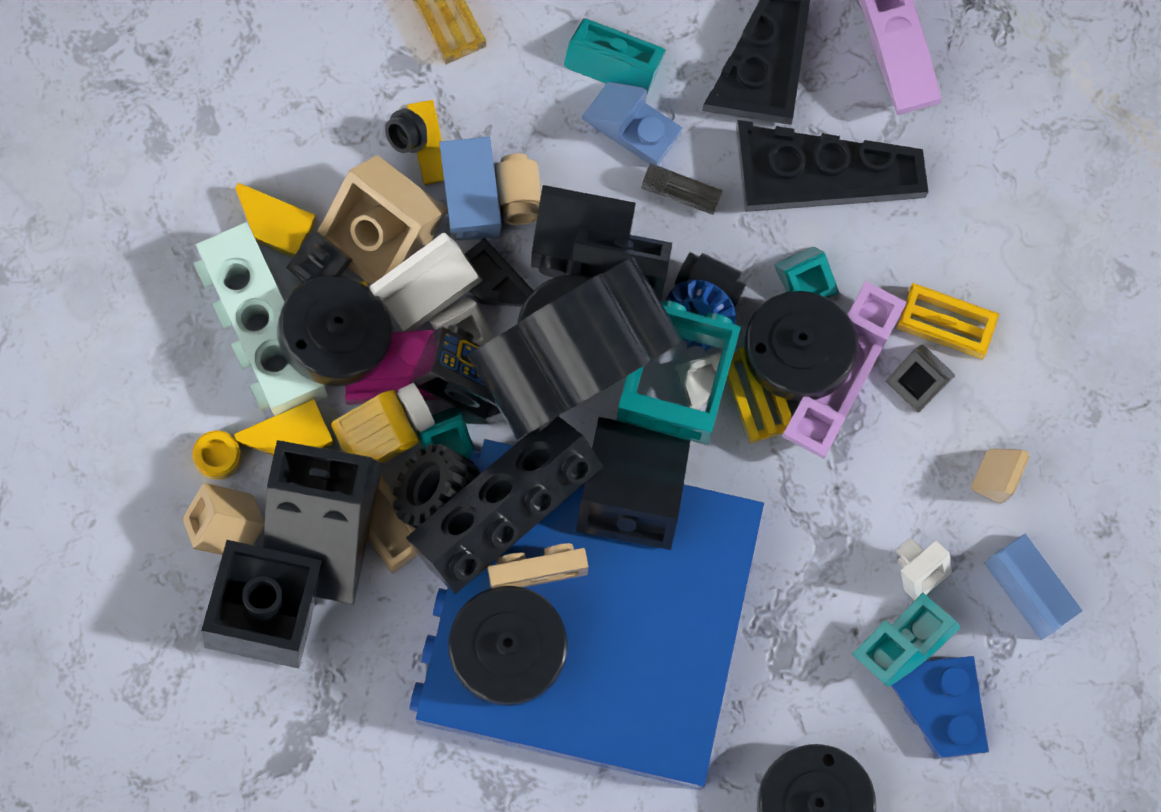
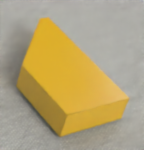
(275, 221)
(298, 425)

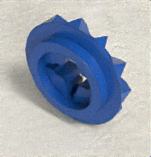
(704, 297)

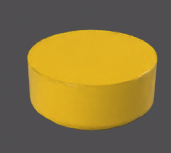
(217, 455)

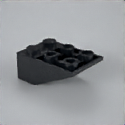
(322, 510)

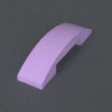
(819, 420)

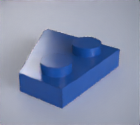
(946, 706)

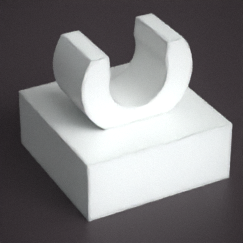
(921, 568)

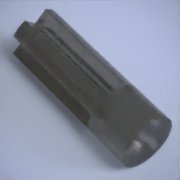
(681, 189)

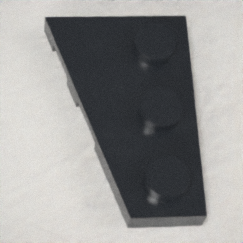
(765, 65)

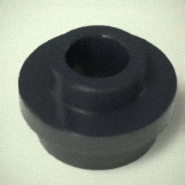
(406, 131)

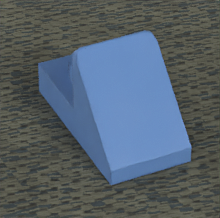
(632, 123)

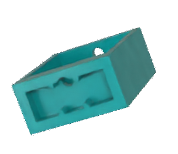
(671, 417)

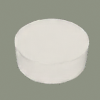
(415, 407)

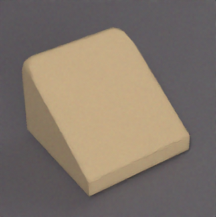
(1000, 473)

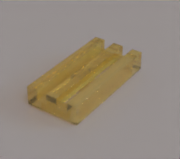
(469, 21)

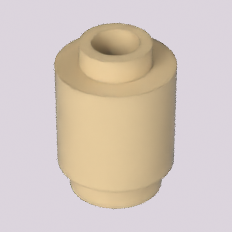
(518, 188)

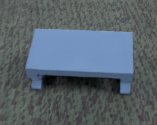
(471, 188)

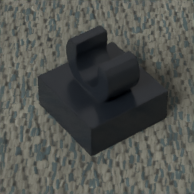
(318, 258)

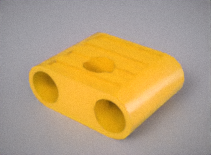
(376, 428)

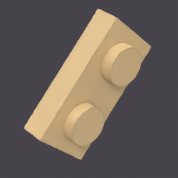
(558, 564)

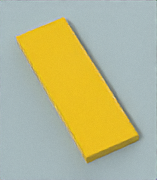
(430, 155)

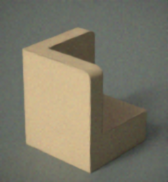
(220, 516)

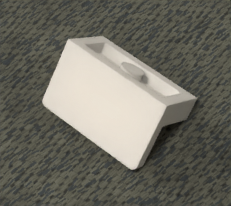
(426, 282)

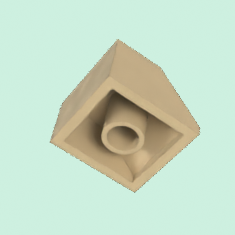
(380, 218)

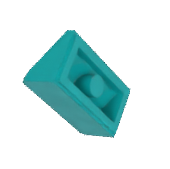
(612, 55)

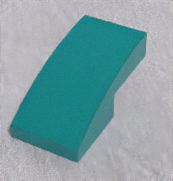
(907, 642)

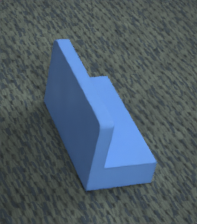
(1033, 586)

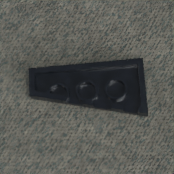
(809, 170)

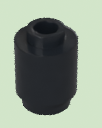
(713, 271)

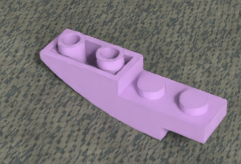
(902, 53)

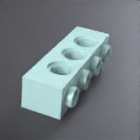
(235, 254)

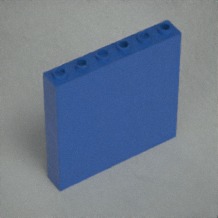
(643, 637)

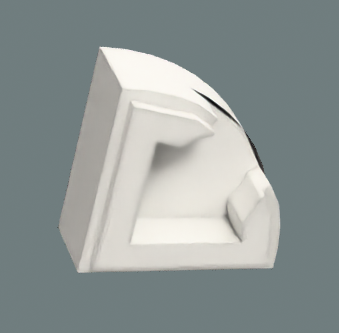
(697, 379)

